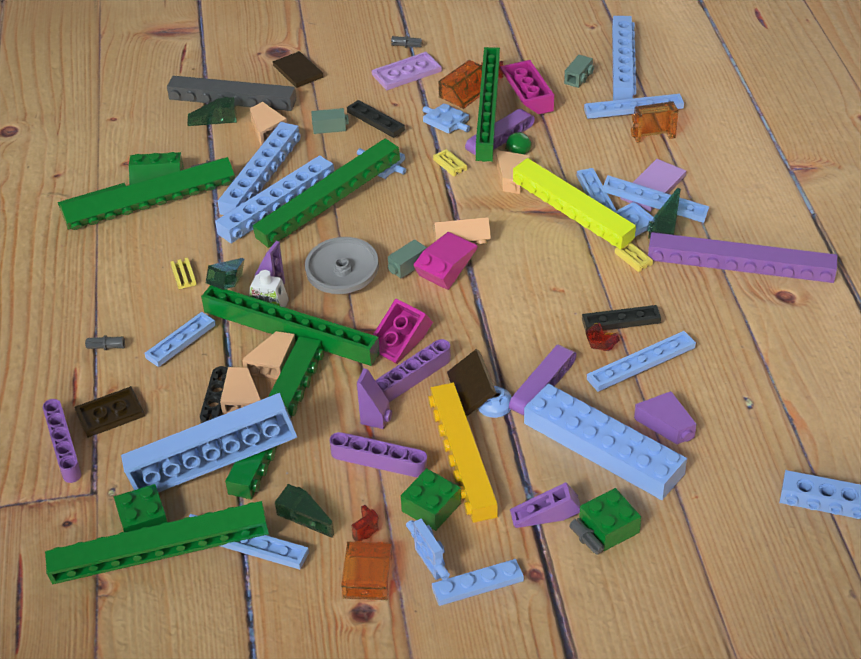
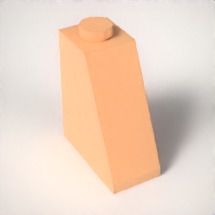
(265, 120)
(505, 163)
(270, 356)
(238, 390)

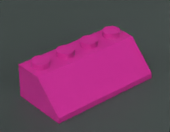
(529, 86)

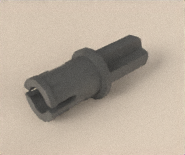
(406, 41)
(105, 342)
(586, 536)

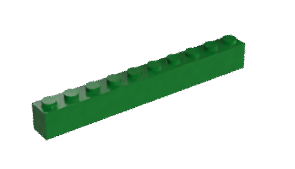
(487, 104)
(147, 193)
(326, 193)
(272, 318)
(293, 380)
(156, 542)

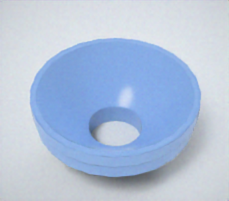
(497, 406)

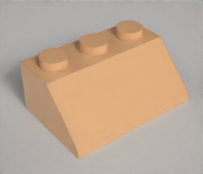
(468, 229)

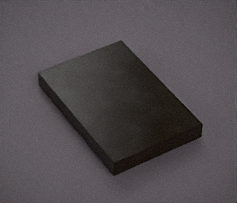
(298, 69)
(472, 382)
(109, 411)

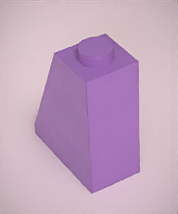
(666, 417)

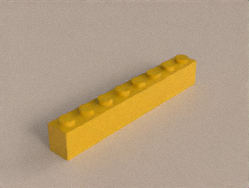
(463, 453)

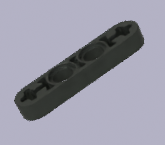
(213, 396)

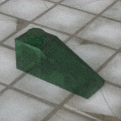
(216, 112)
(665, 218)
(225, 274)
(301, 508)

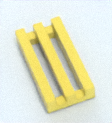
(447, 163)
(631, 257)
(180, 264)

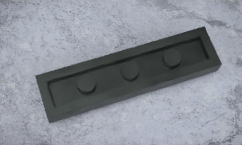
(376, 118)
(623, 317)

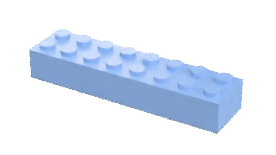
(605, 441)
(210, 445)

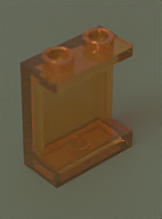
(654, 120)
(366, 570)

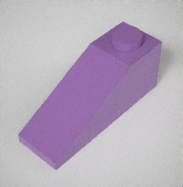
(273, 262)
(372, 401)
(547, 507)

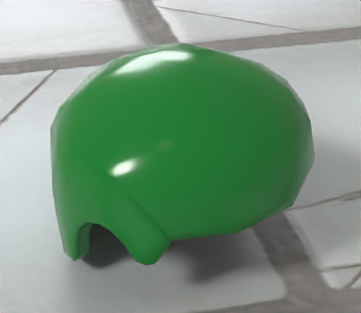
(518, 143)

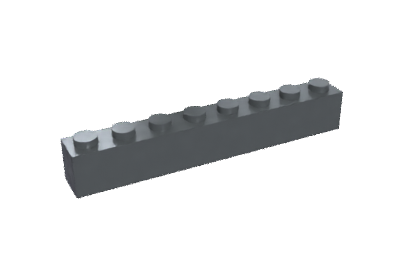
(244, 93)

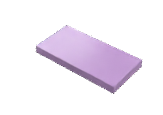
(406, 70)
(660, 177)

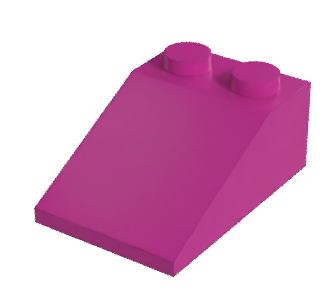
(445, 259)
(401, 330)

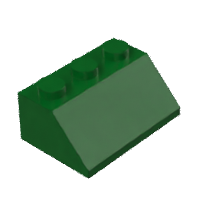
(149, 166)

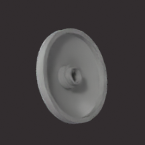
(341, 265)

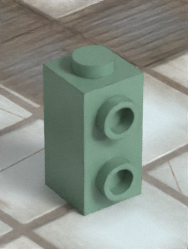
(578, 71)
(329, 121)
(403, 259)

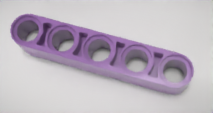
(515, 122)
(415, 369)
(549, 371)
(61, 441)
(378, 454)

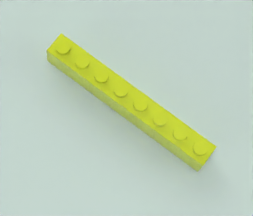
(574, 203)

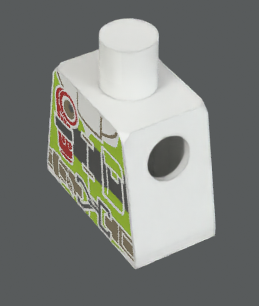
(269, 289)

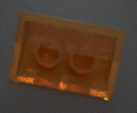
(462, 85)

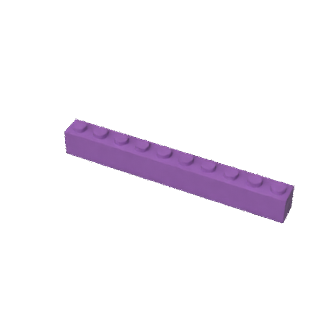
(743, 257)

